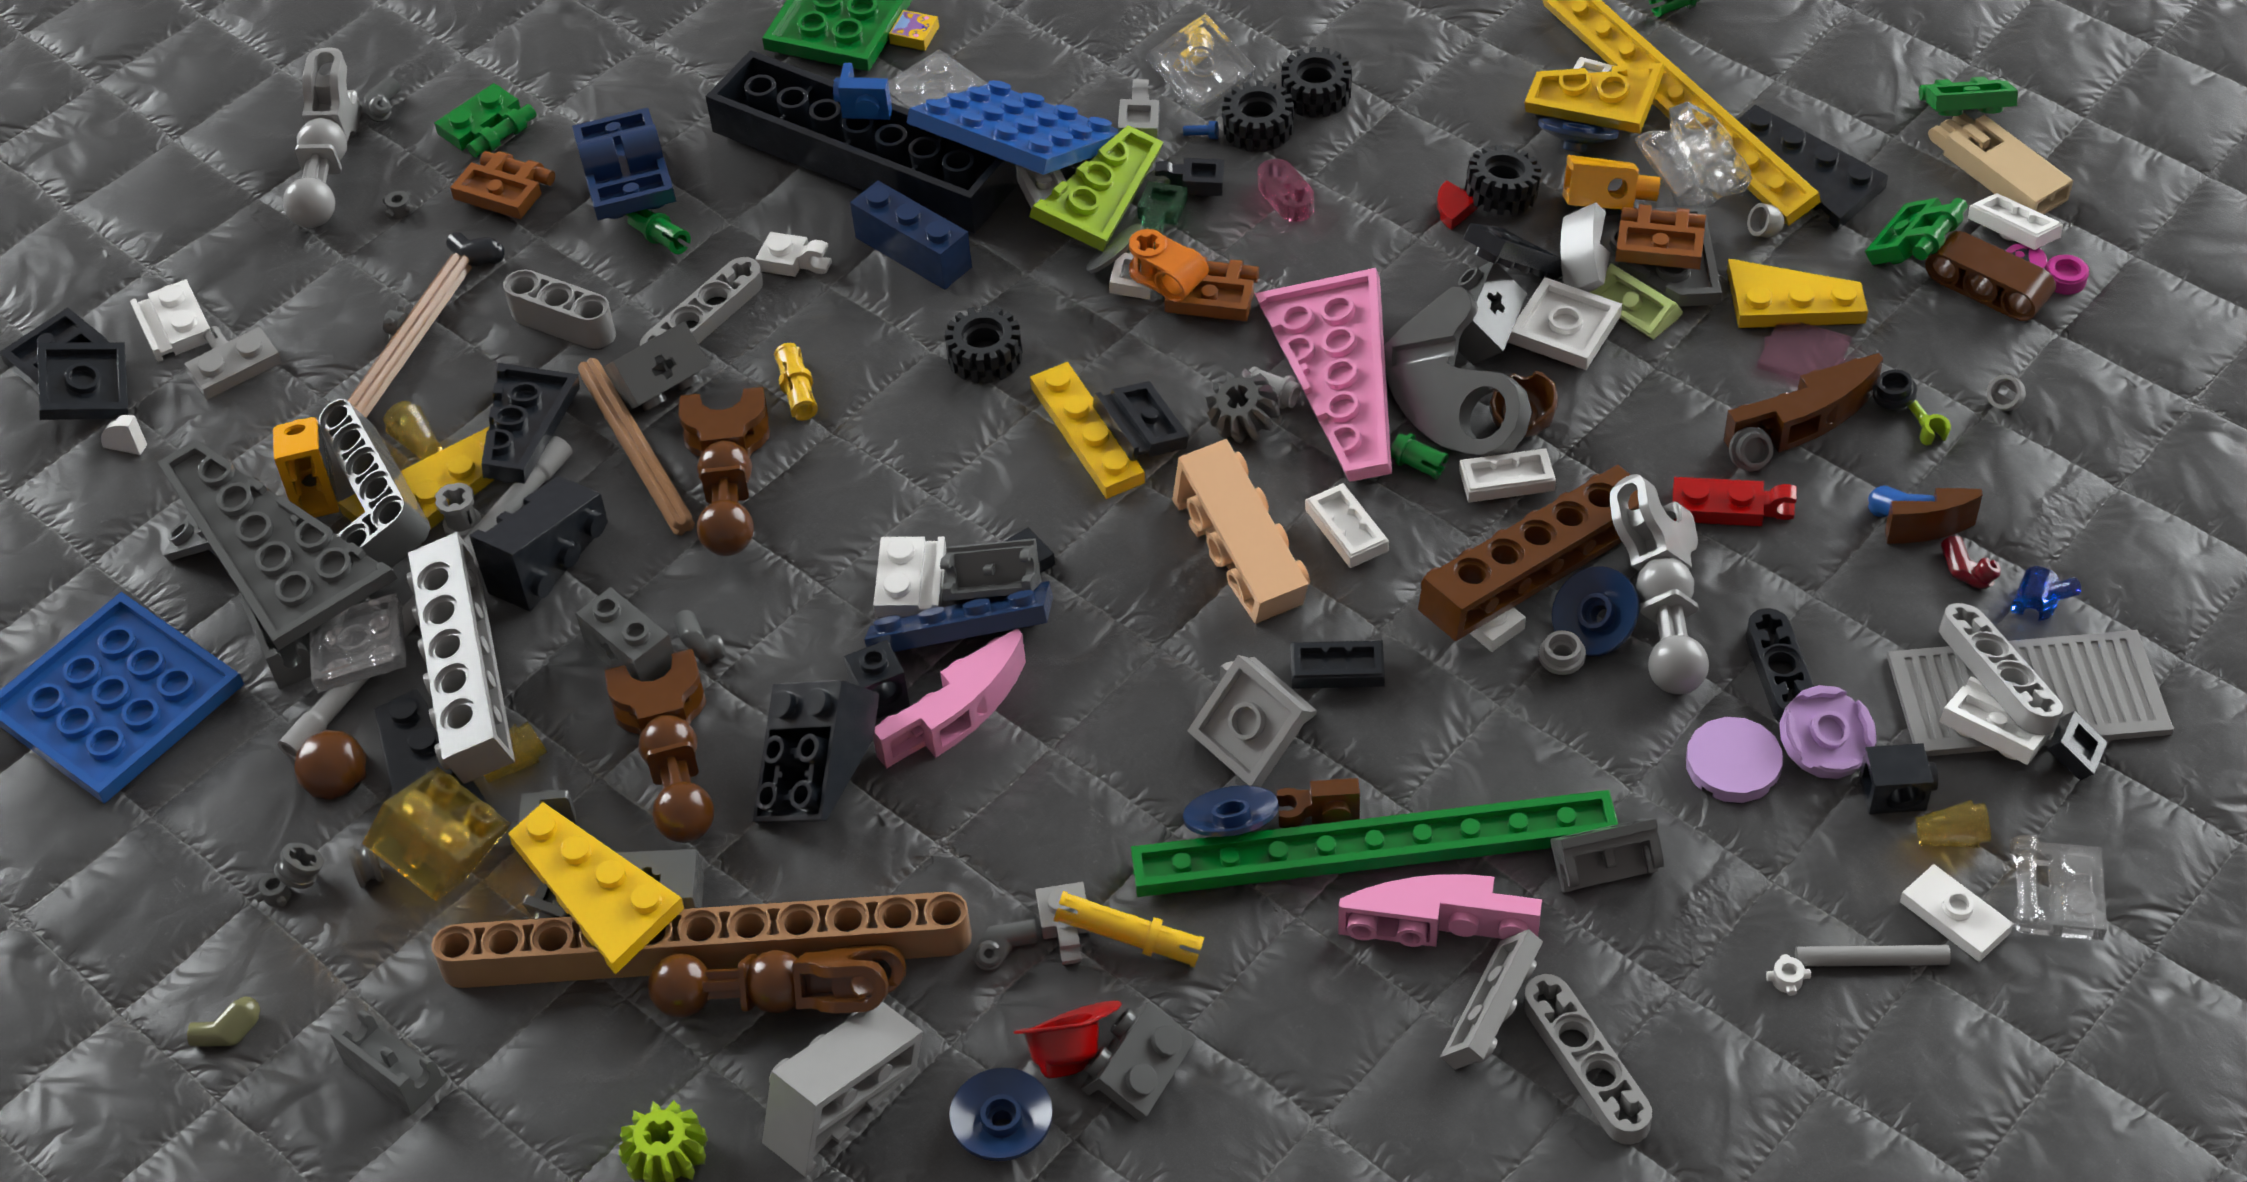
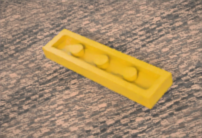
(1084, 430)

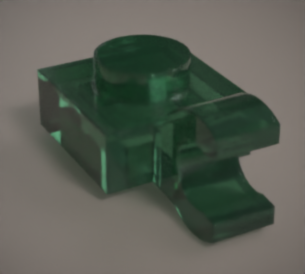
(1161, 205)

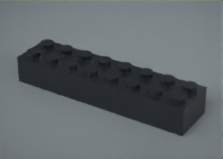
(799, 121)

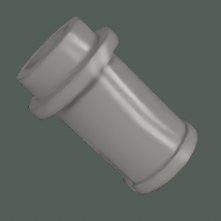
(1287, 387)

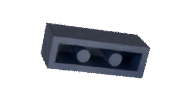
(911, 234)

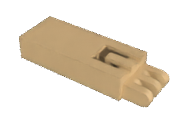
(2002, 162)

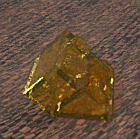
(435, 832)

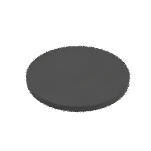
(1114, 249)

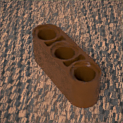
(1991, 276)

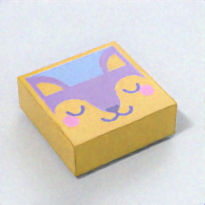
(914, 30)

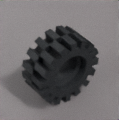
(1322, 67)
(1261, 131)
(1503, 180)
(988, 360)

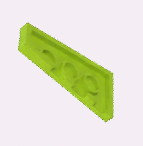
(1101, 189)

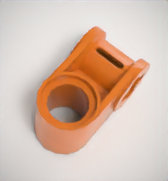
(1167, 269)

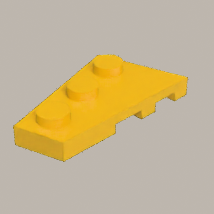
(1603, 99)
(1780, 295)

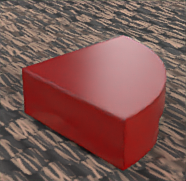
(1454, 204)

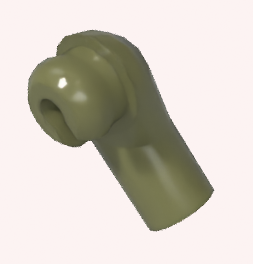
(228, 1027)

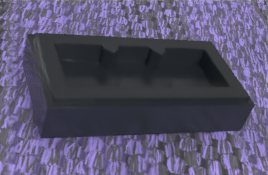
(1337, 664)

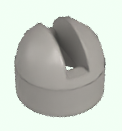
(1765, 220)
(2001, 401)

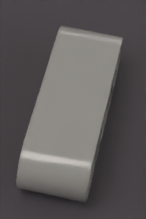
(559, 309)

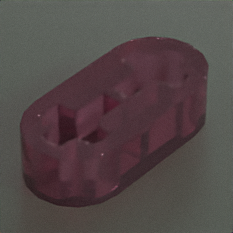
(1278, 193)

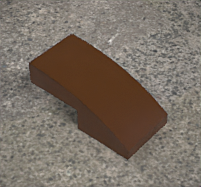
(1929, 520)

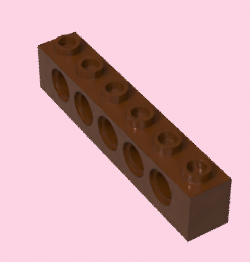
(1523, 557)

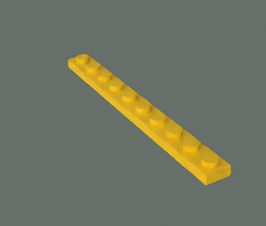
(1621, 44)

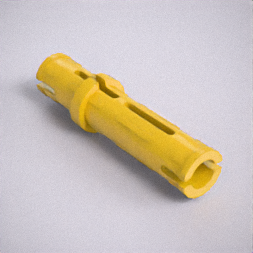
(1129, 929)

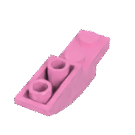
(968, 697)
(1422, 906)

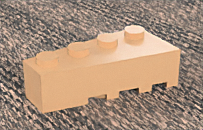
(1240, 530)

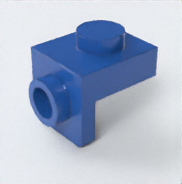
(862, 96)

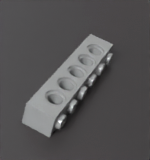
(459, 659)

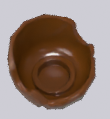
(1542, 400)
(330, 764)

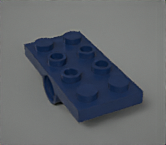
(624, 164)

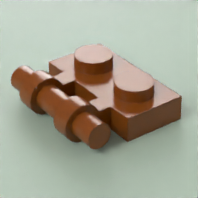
(502, 184)
(1660, 237)
(1222, 293)

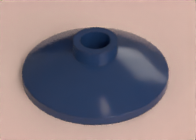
(1577, 134)
(1585, 596)
(1230, 811)
(997, 1096)

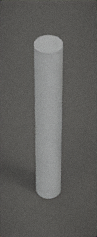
(1873, 955)

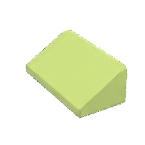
(1641, 304)

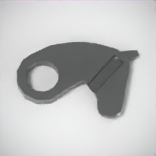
(1437, 393)

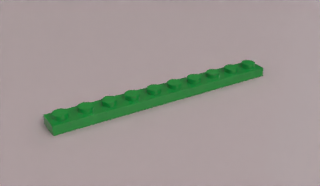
(1366, 843)

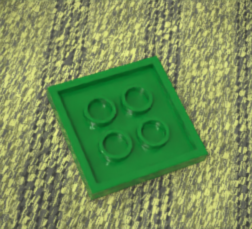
(834, 30)

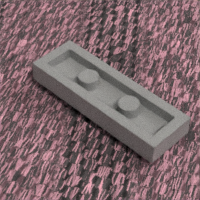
(1492, 1000)

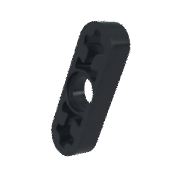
(1784, 649)

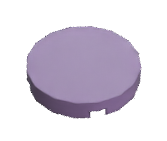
(1827, 732)
(1734, 759)

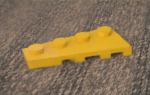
(449, 466)
(600, 889)

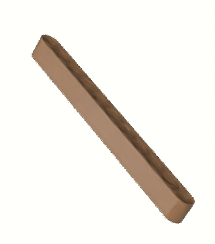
(727, 928)

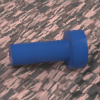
(1211, 130)

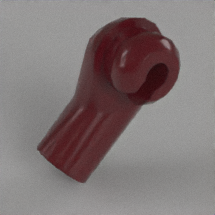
(1979, 575)

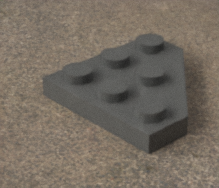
(1680, 285)

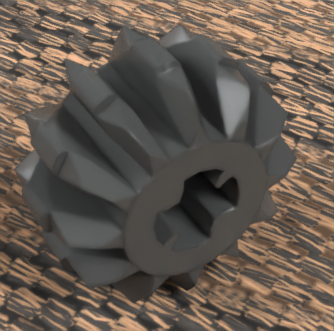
(1242, 406)

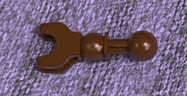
(724, 445)
(667, 743)
(780, 981)

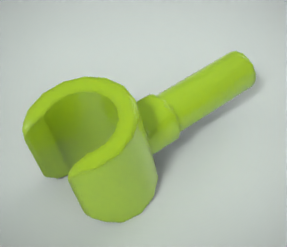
(1930, 424)

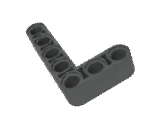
(392, 515)

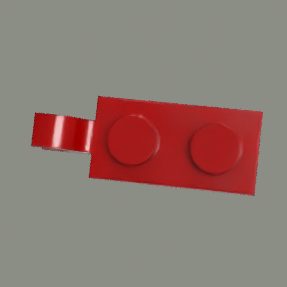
(1734, 500)

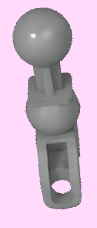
(329, 118)
(1664, 584)

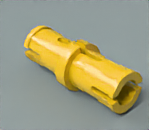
(796, 381)

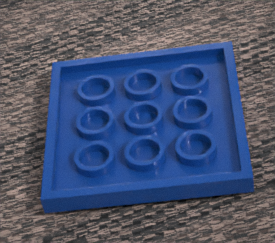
(1014, 126)
(114, 696)

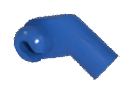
(1882, 496)

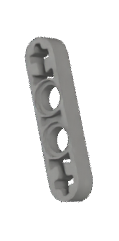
(735, 281)
(2029, 703)
(1582, 1059)

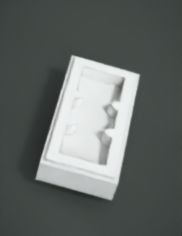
(2015, 221)
(1507, 475)
(1347, 525)
(1956, 912)

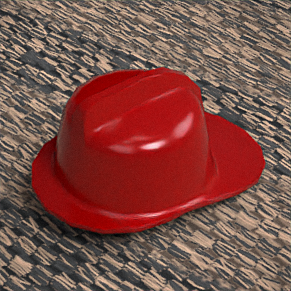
(1068, 1040)

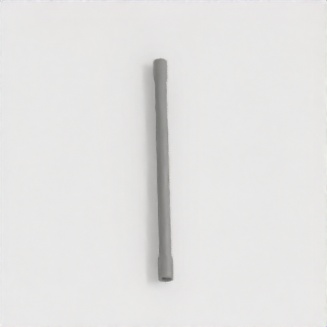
(335, 699)

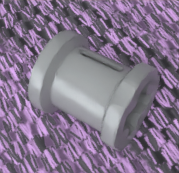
(461, 506)

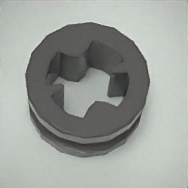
(298, 865)
(365, 865)

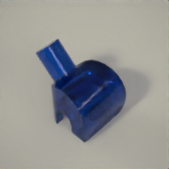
(2043, 591)

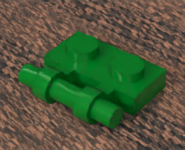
(1979, 93)
(484, 120)
(1916, 230)

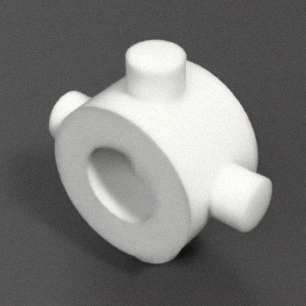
(1788, 974)

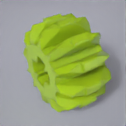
(663, 1144)

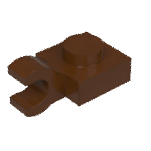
(1324, 801)

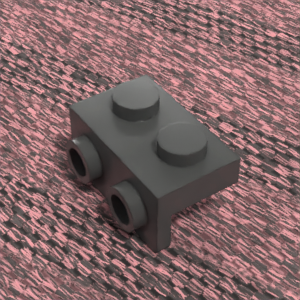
(1138, 1059)

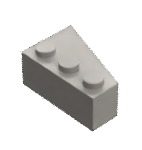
(834, 1079)

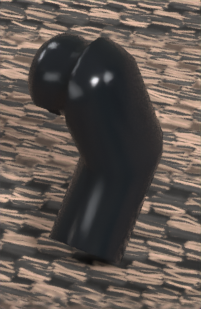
(479, 250)

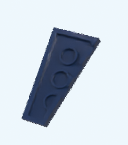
(964, 619)

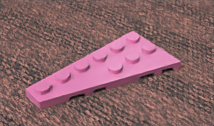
(1337, 353)

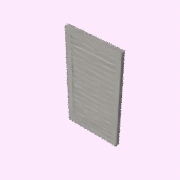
(2094, 674)

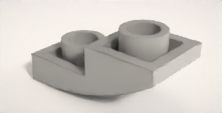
(1582, 255)

